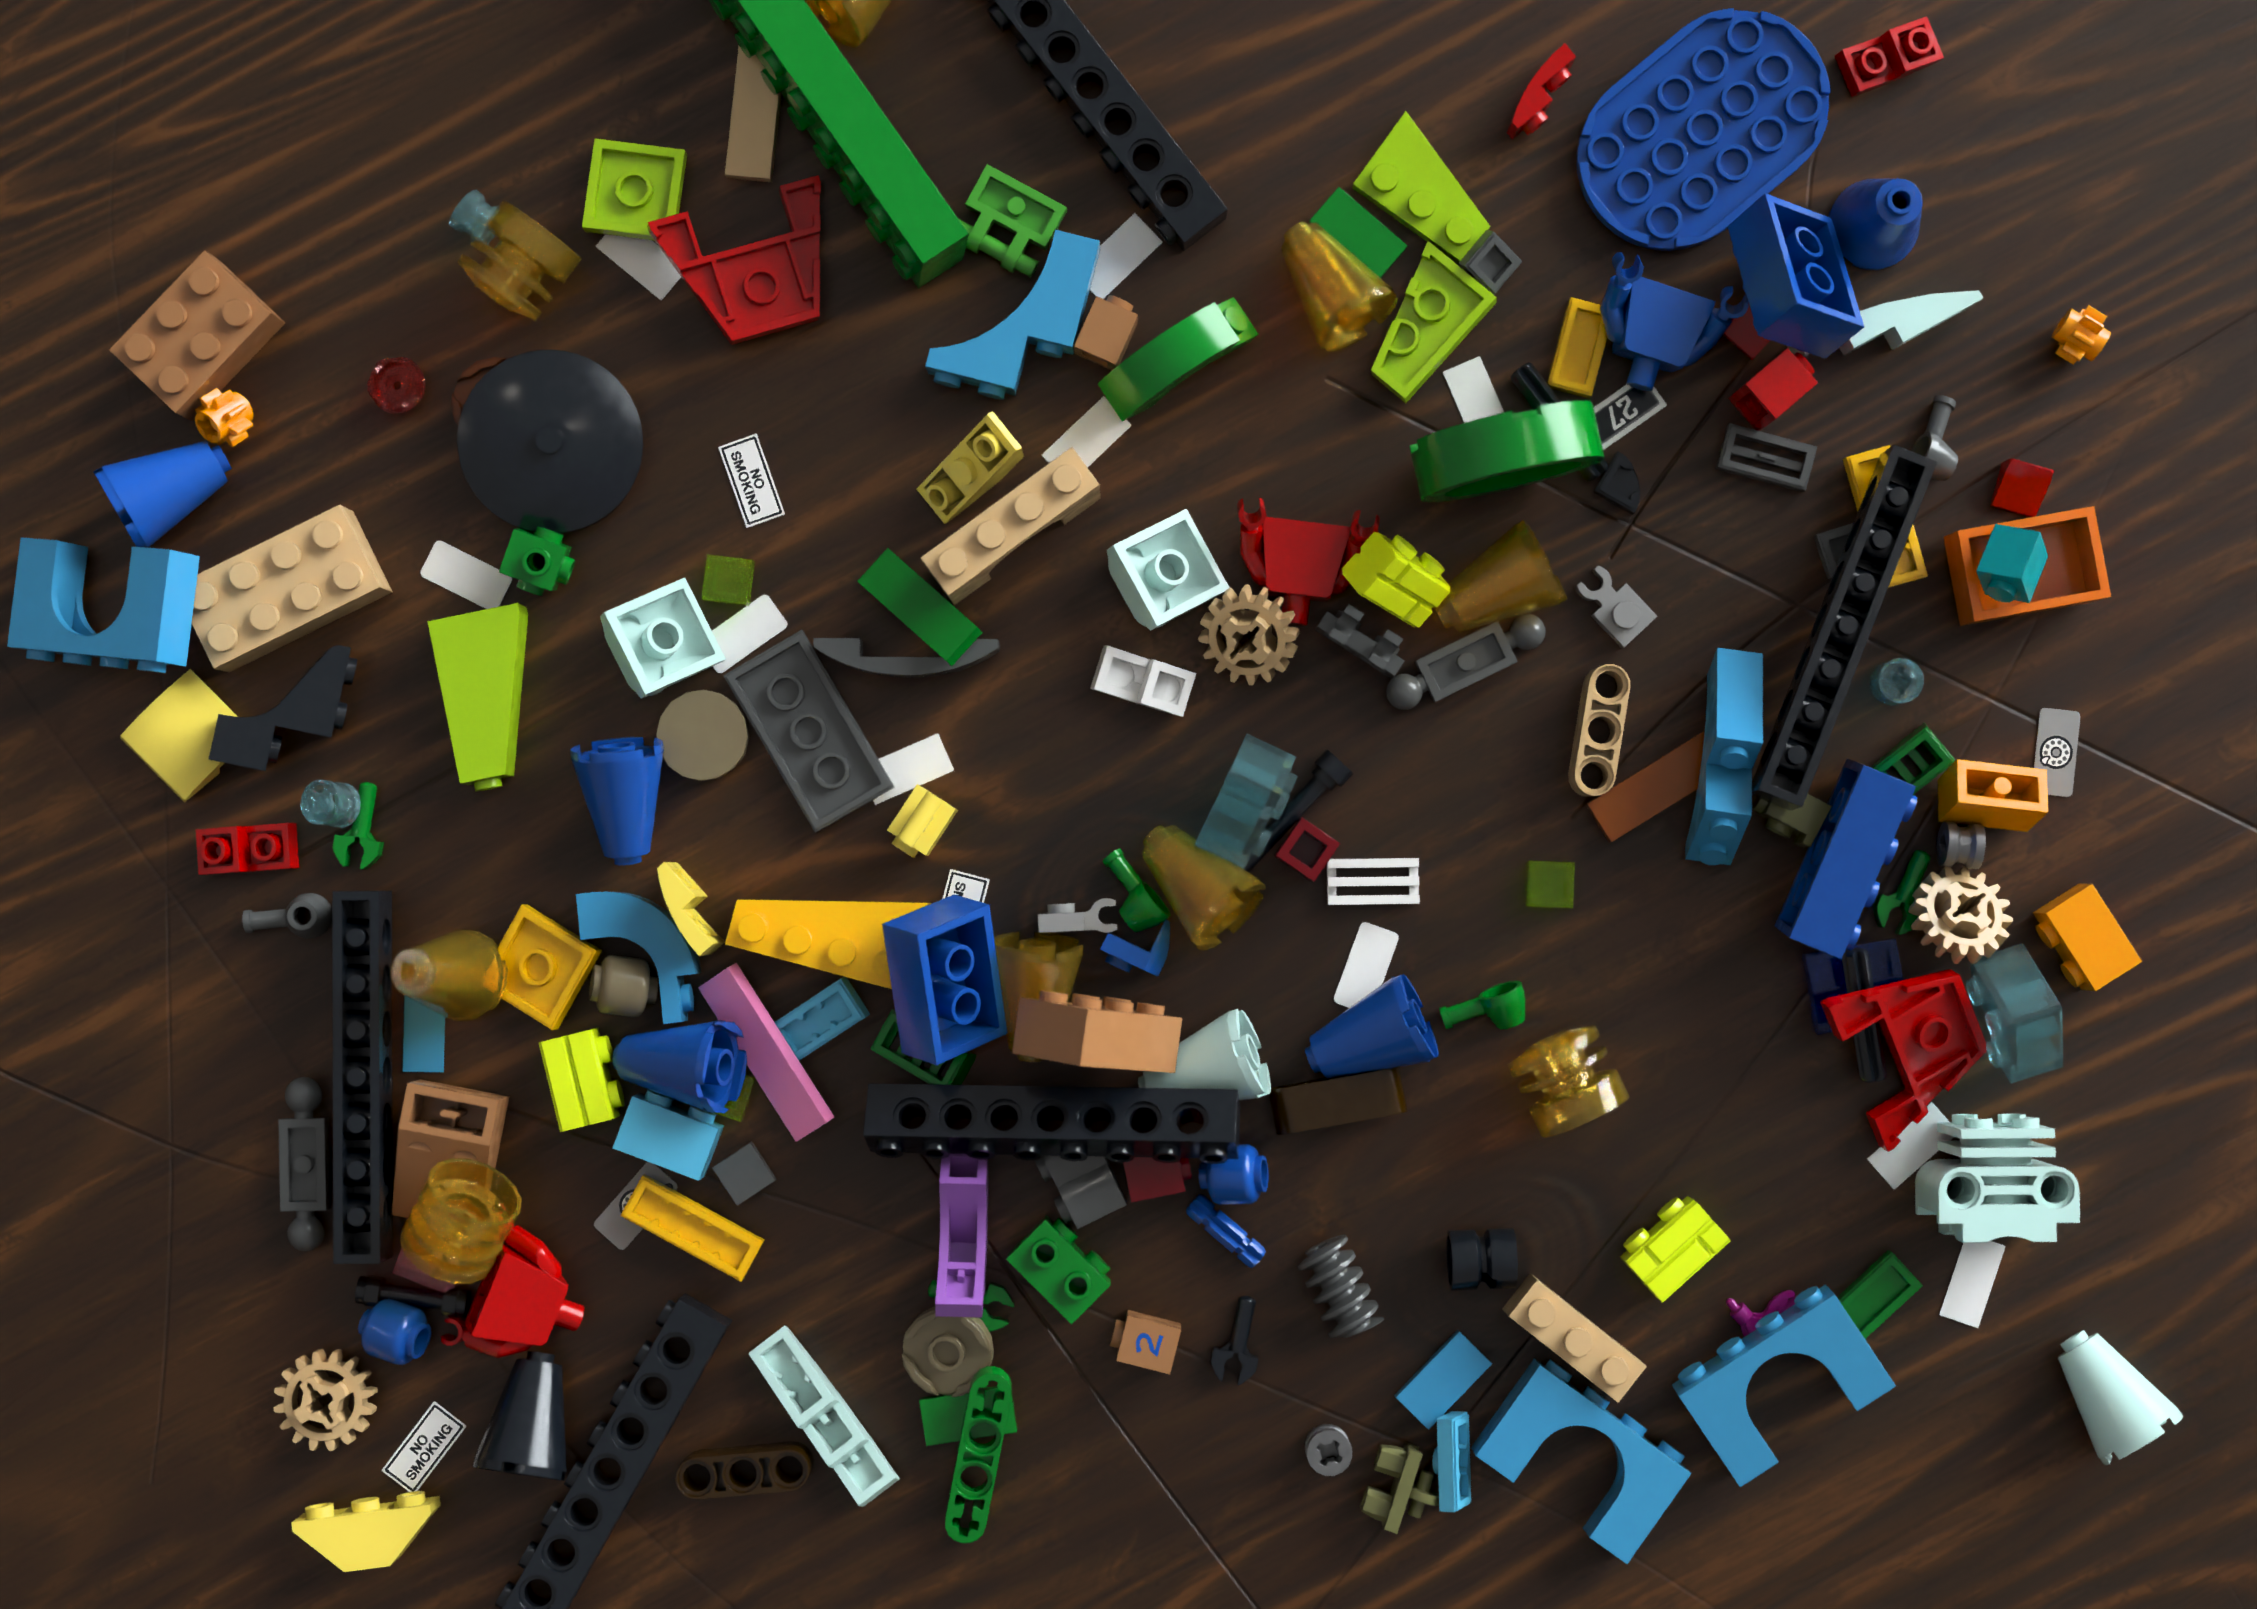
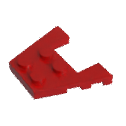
(758, 284)
(1928, 1034)

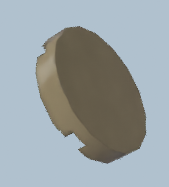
(703, 735)
(946, 1352)

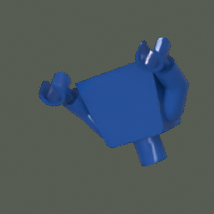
(1661, 323)

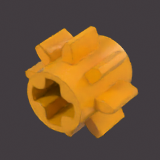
(2081, 334)
(224, 417)

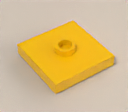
(544, 966)

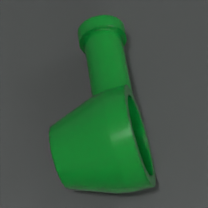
(1143, 905)
(1501, 1003)

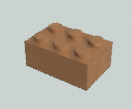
(197, 335)
(1097, 1034)

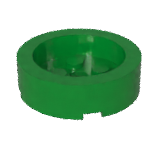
(1506, 451)

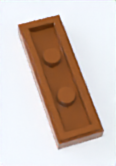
(1649, 790)

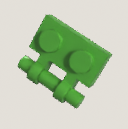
(1018, 210)

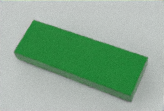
(920, 607)

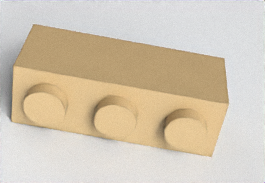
(1574, 1338)

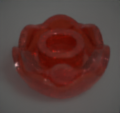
(382, 382)

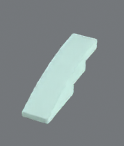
(1907, 318)
(823, 1416)

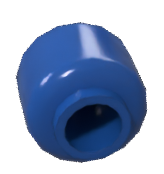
(1237, 1179)
(394, 1332)

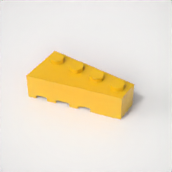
(820, 934)

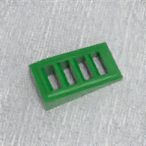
(1907, 746)
(954, 1076)

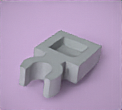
(1620, 612)

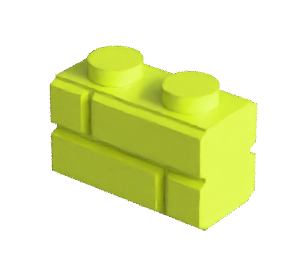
(1397, 579)
(581, 1079)
(1673, 1247)

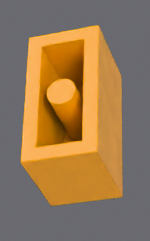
(1992, 795)
(2085, 938)

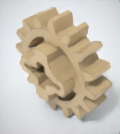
(1260, 647)
(1971, 934)
(334, 1415)

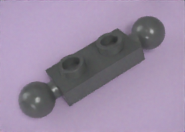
(1465, 661)
(304, 1164)

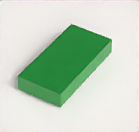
(1359, 232)
(1878, 1293)
(945, 1414)

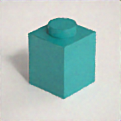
(2012, 563)

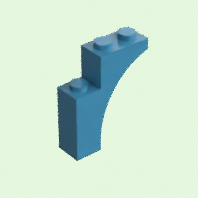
(1045, 318)
(1729, 753)

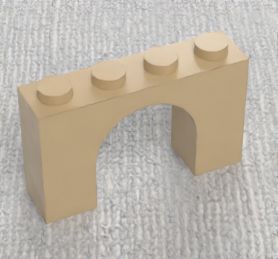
(1050, 495)

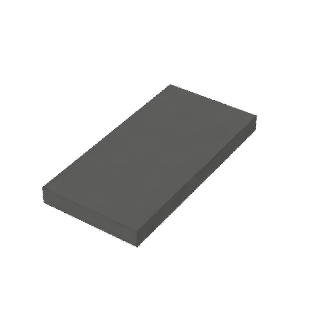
(809, 731)

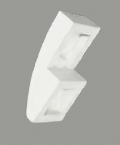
(1143, 681)

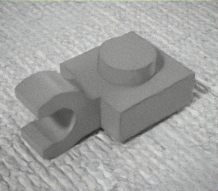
(1064, 918)

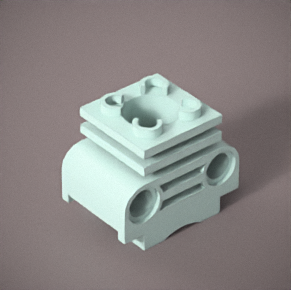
(1997, 1181)

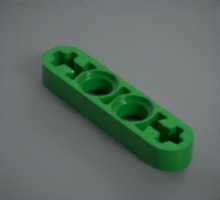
(976, 1454)

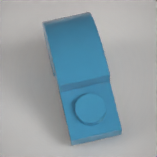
(655, 931)

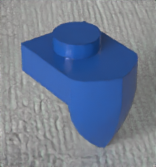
(1125, 954)

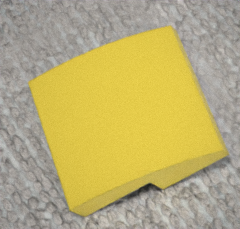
(178, 734)
(682, 898)

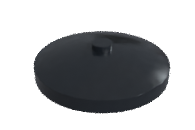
(550, 441)

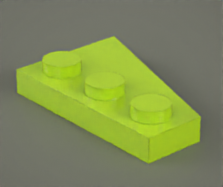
(1421, 192)
(1431, 322)

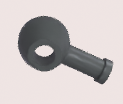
(1931, 443)
(317, 926)

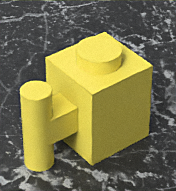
(921, 822)

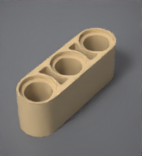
(1613, 712)

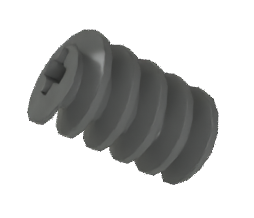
(1339, 1287)

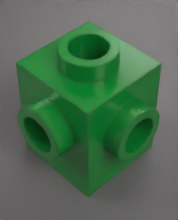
(520, 560)

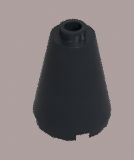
(528, 1422)

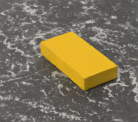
(1578, 349)

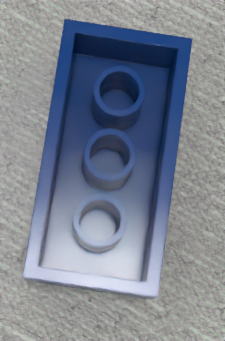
(1846, 859)

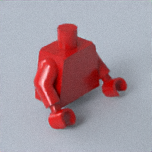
(1299, 557)
(517, 1301)

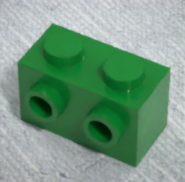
(1060, 1268)

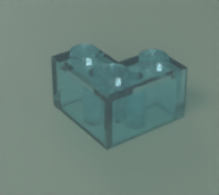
(1250, 795)
(2019, 1013)

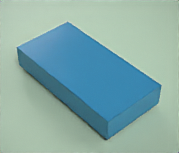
(1443, 1379)

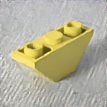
(971, 468)
(368, 1531)

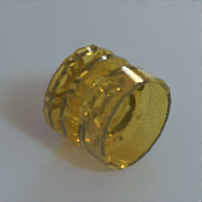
(519, 261)
(1568, 1081)
(460, 1220)

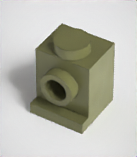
(1803, 822)

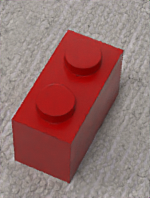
(1774, 389)

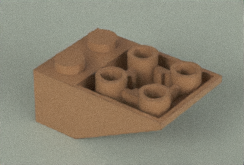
(441, 1125)

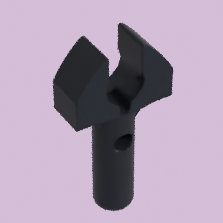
(1238, 1343)

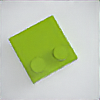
(632, 187)

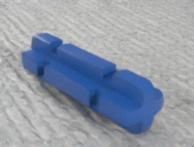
(1225, 1231)

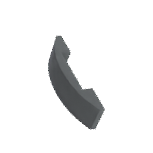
(850, 653)

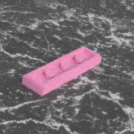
(767, 1053)

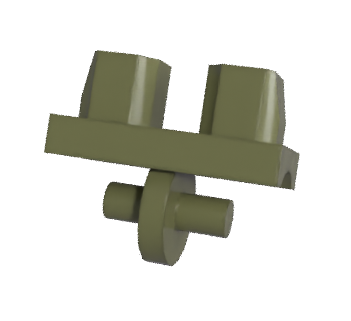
(1403, 1466)

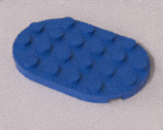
(1703, 129)

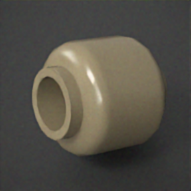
(622, 986)

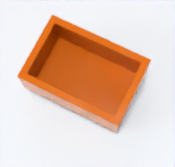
(2071, 575)

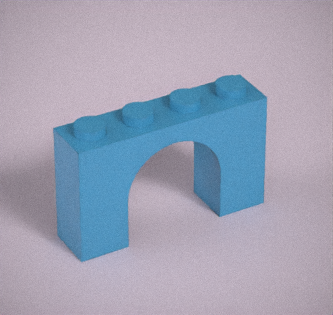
(148, 630)
(1812, 1327)
(1645, 1475)

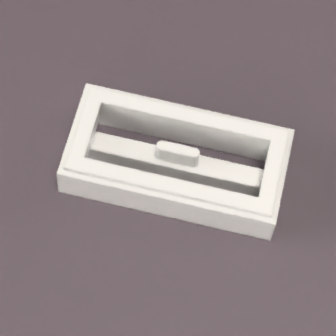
(1411, 880)

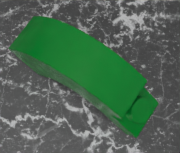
(1175, 356)

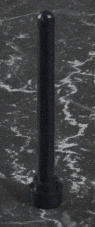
(1327, 774)

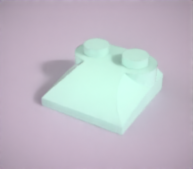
(1165, 571)
(661, 638)

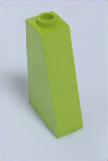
(481, 688)

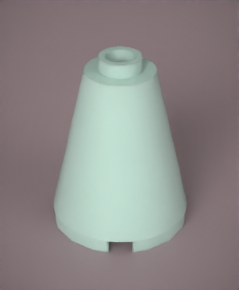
(1218, 1058)
(2113, 1397)

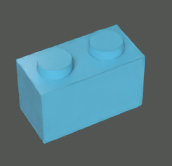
(669, 1135)

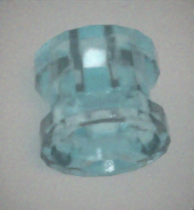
(472, 216)
(1886, 681)
(320, 809)

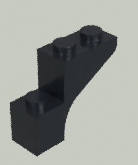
(308, 708)

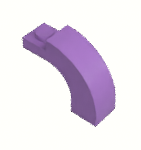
(962, 1236)

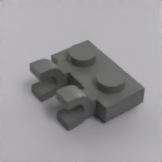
(1377, 653)

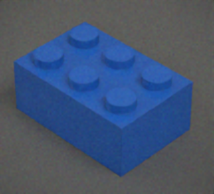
(1795, 276)
(945, 979)

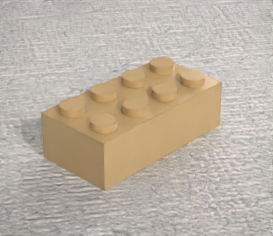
(285, 588)

